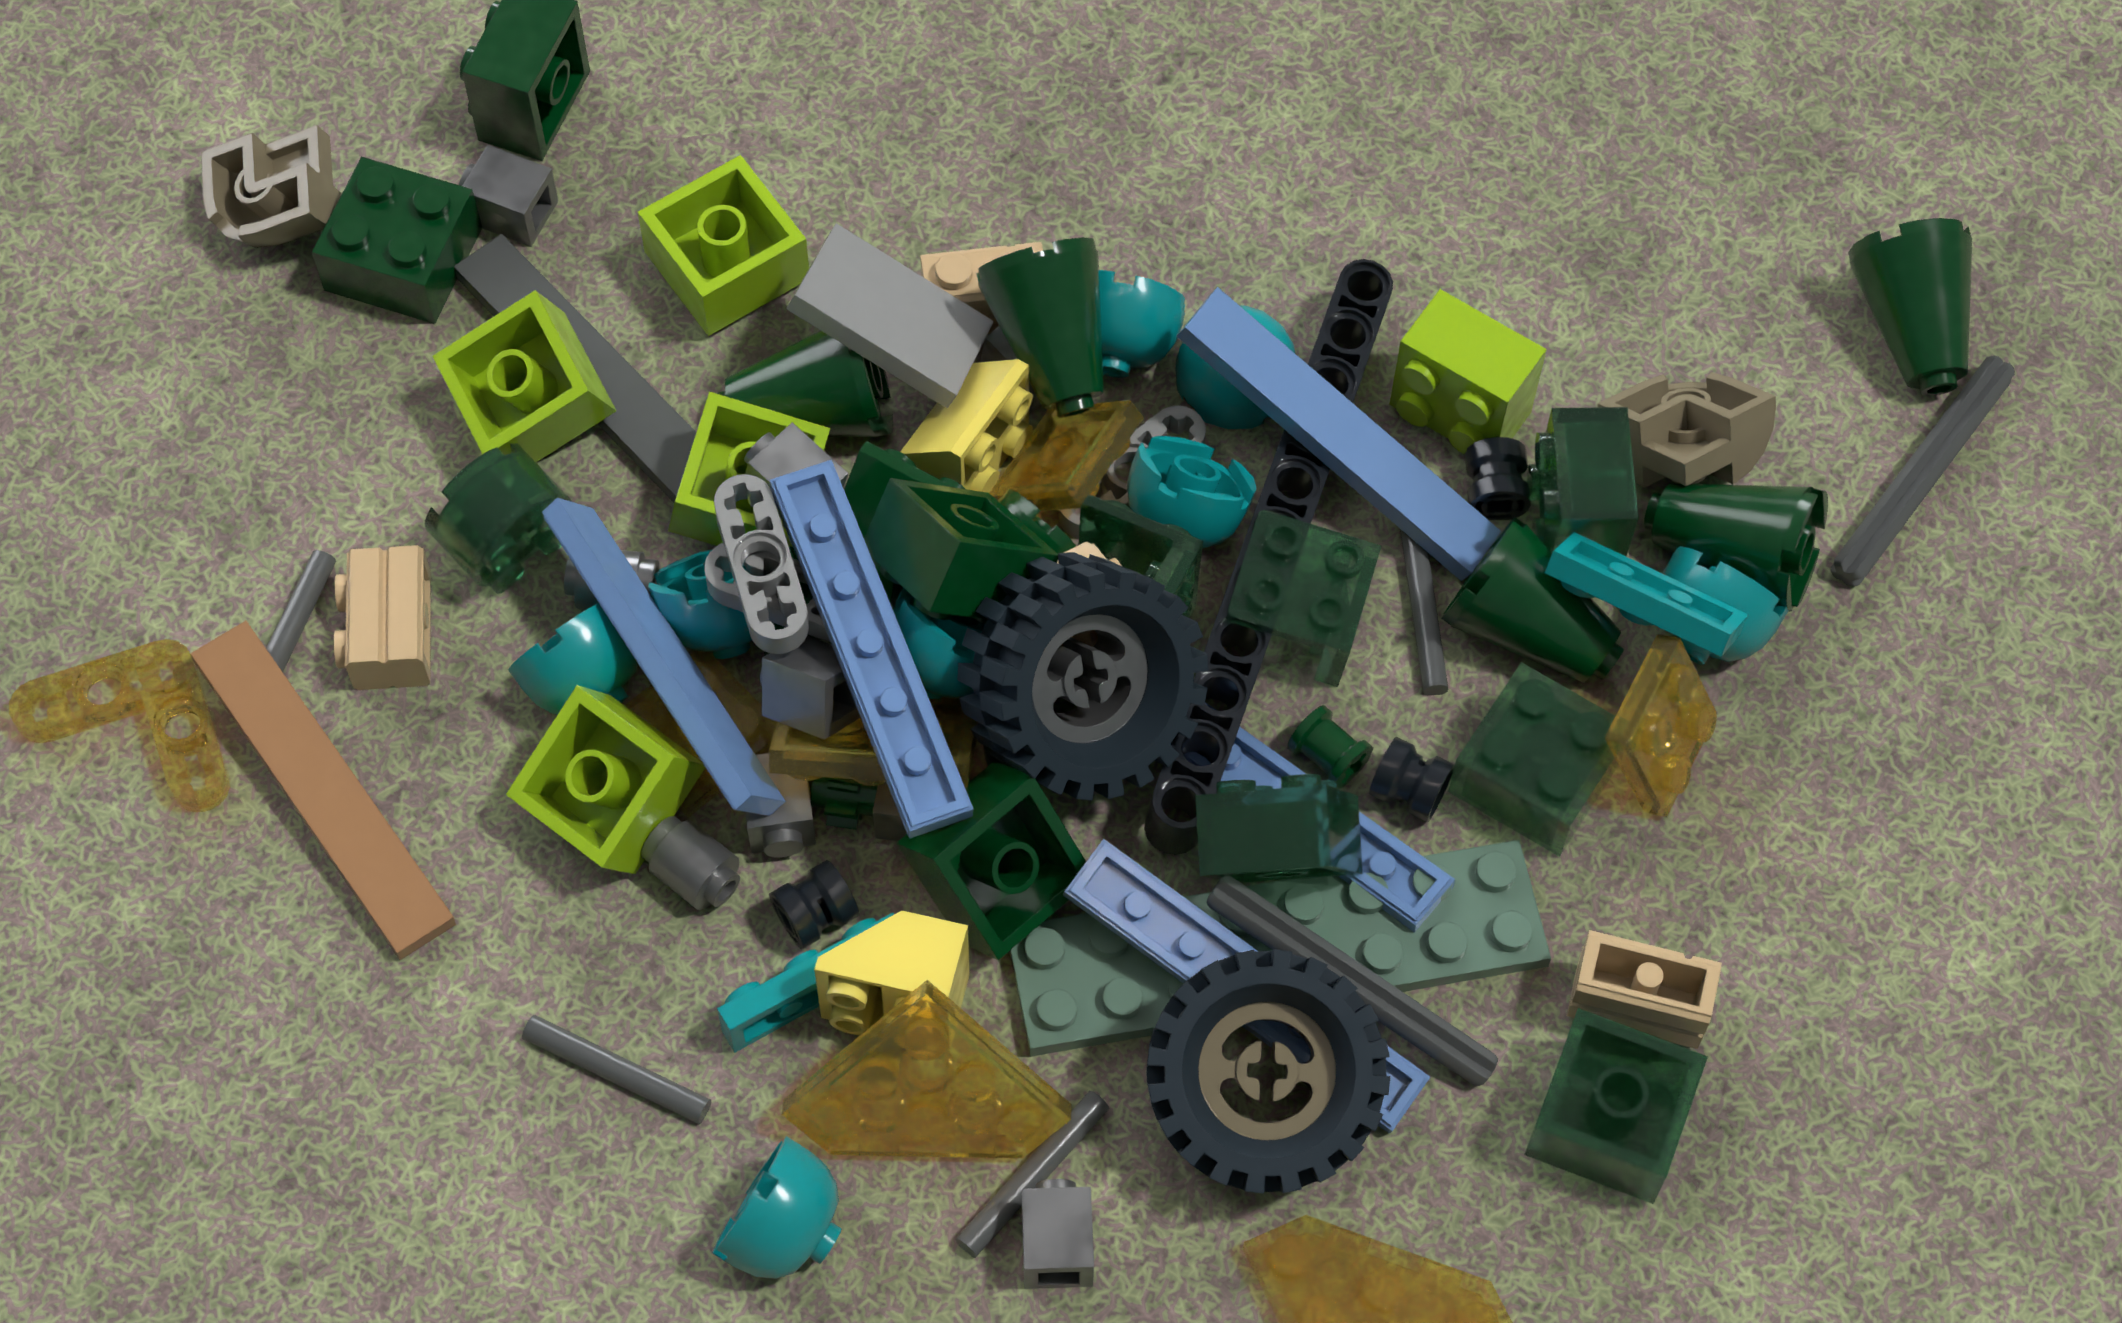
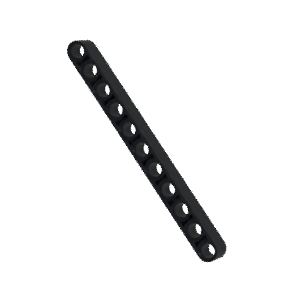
(1292, 470)

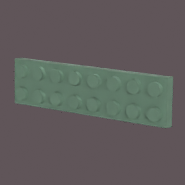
(1093, 988)

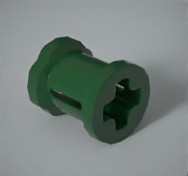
(1329, 746)

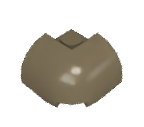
(271, 189)
(1696, 428)

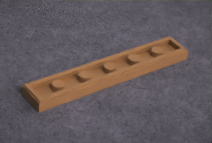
(323, 790)

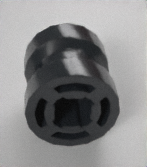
(1497, 478)
(1409, 778)
(814, 904)

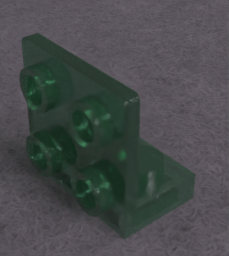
(1145, 546)
(1305, 587)

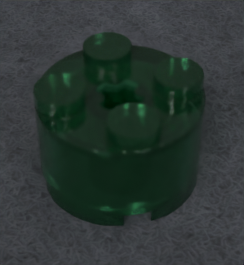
(496, 516)

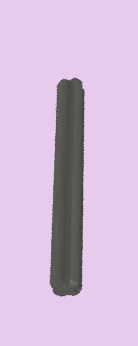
(1922, 471)
(1389, 1003)

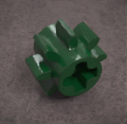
(843, 800)

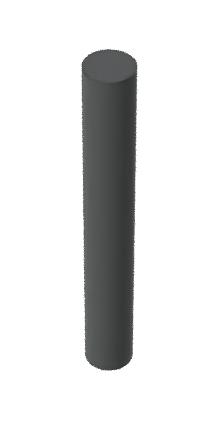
(300, 607)
(1424, 617)
(616, 1069)
(1035, 1169)

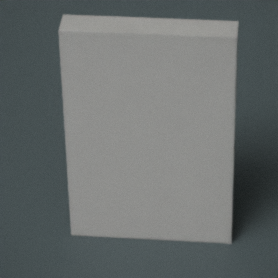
(890, 315)

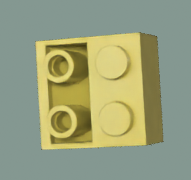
(978, 427)
(886, 964)

